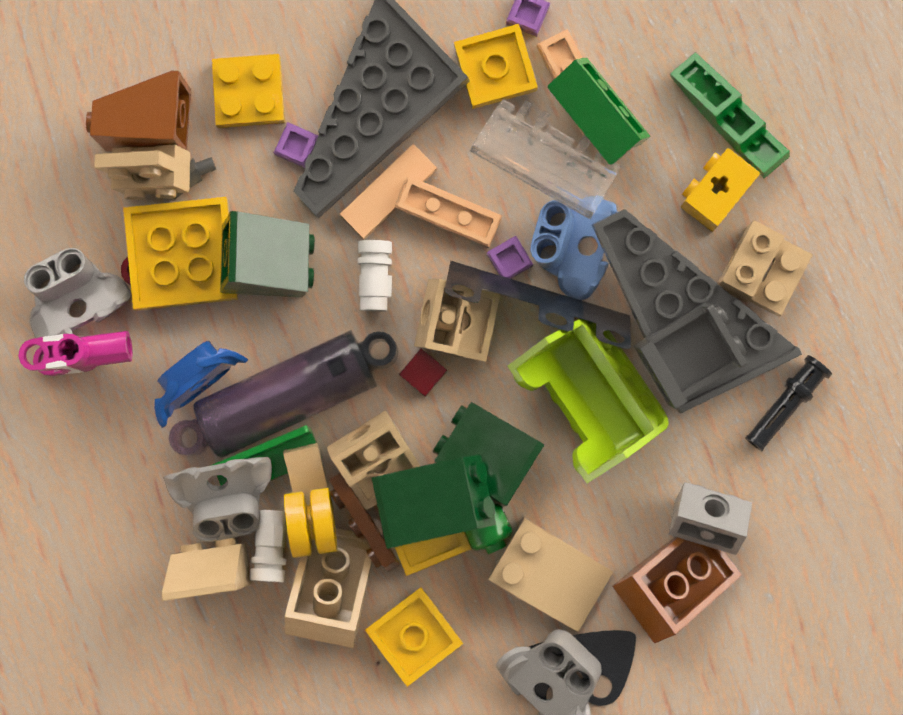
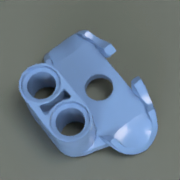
(576, 273)

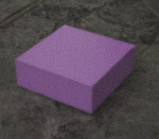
(528, 15)
(295, 144)
(510, 258)

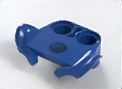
(192, 377)

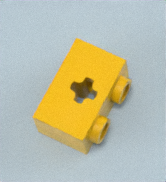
(732, 174)

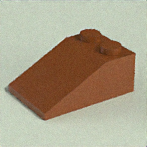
(675, 586)

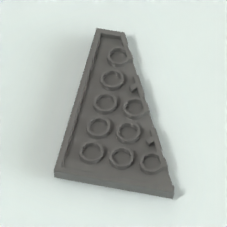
(387, 92)
(666, 285)

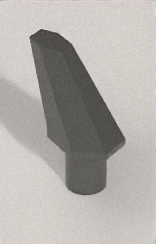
(198, 169)

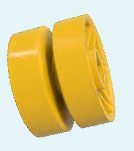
(310, 522)

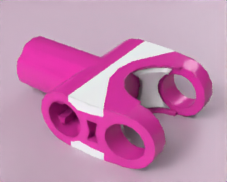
(76, 354)

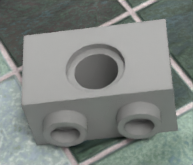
(710, 518)

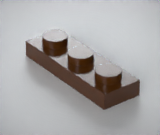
(363, 524)

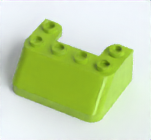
(596, 393)

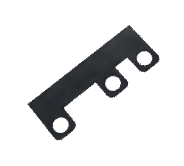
(546, 300)

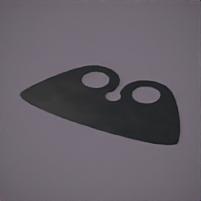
(614, 652)

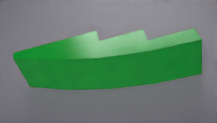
(729, 114)

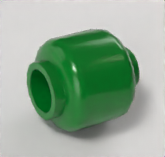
(491, 537)

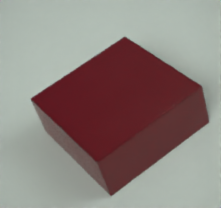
(423, 372)

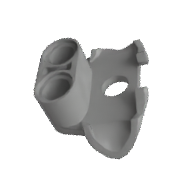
(99, 291)
(223, 509)
(526, 667)

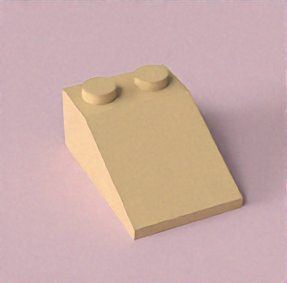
(206, 570)
(550, 575)
(330, 592)

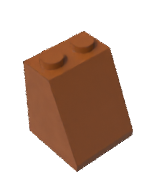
(143, 114)

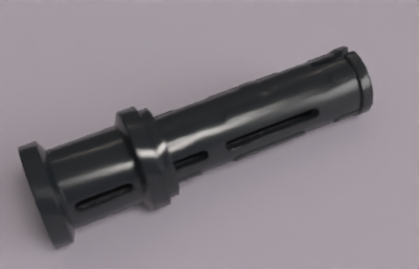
(760, 436)

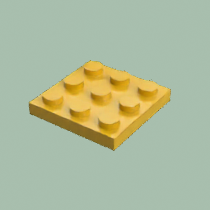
(175, 253)

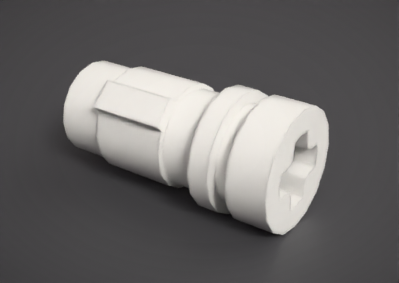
(374, 281)
(269, 544)

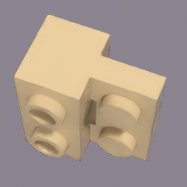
(131, 167)
(751, 261)
(456, 324)
(370, 452)

